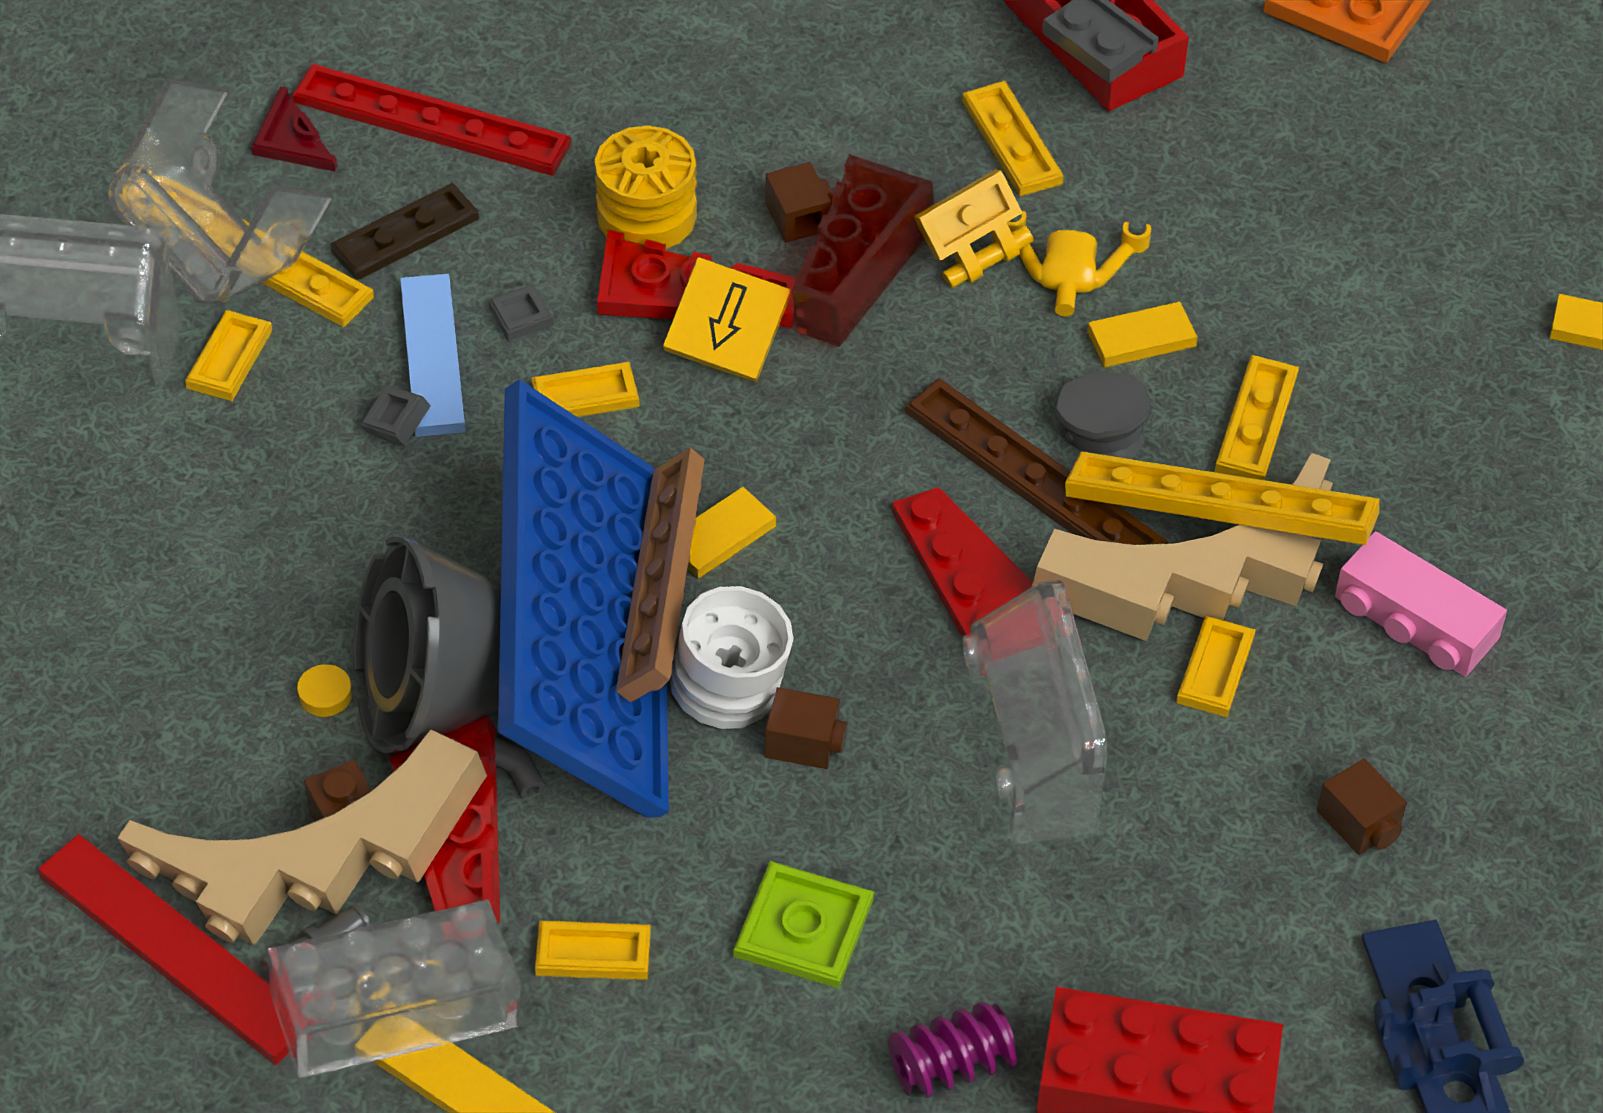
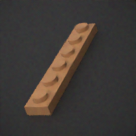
(660, 576)

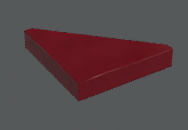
(291, 136)

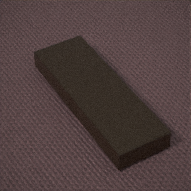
(404, 231)

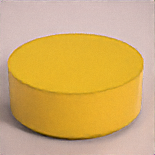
(324, 690)

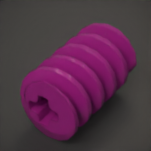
(952, 1047)

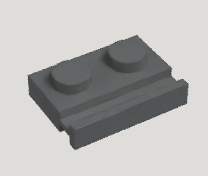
(1100, 36)

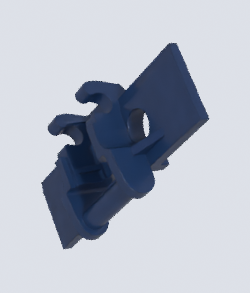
(1420, 1026)

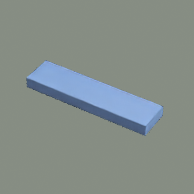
(433, 352)

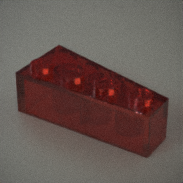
(858, 247)

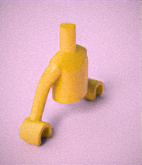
(1071, 262)

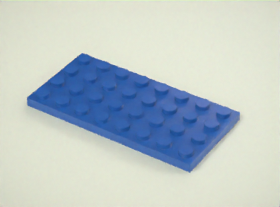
(566, 597)

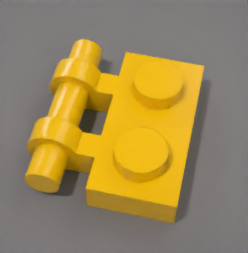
(968, 216)

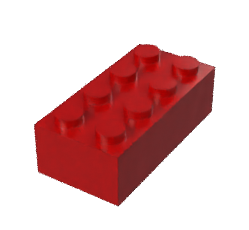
(1150, 74)
(1155, 1058)

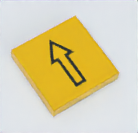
(727, 320)

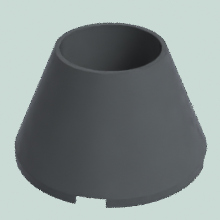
(425, 645)

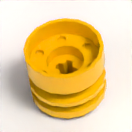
(646, 185)

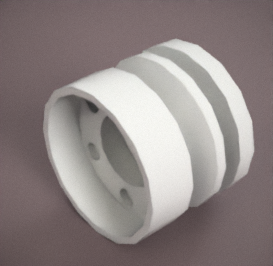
(730, 656)

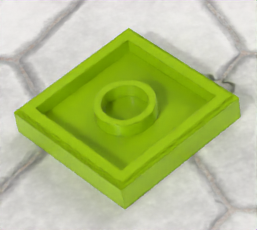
(803, 924)

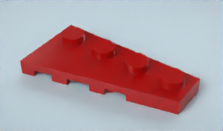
(652, 281)
(958, 557)
(469, 858)

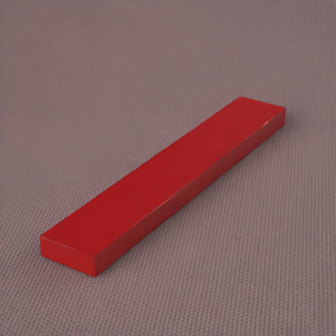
(432, 119)
(168, 943)

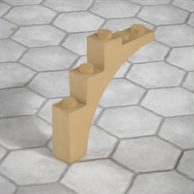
(1139, 584)
(317, 865)

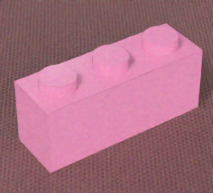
(1420, 604)

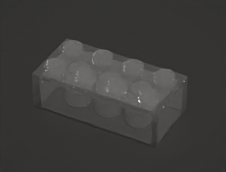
(394, 988)

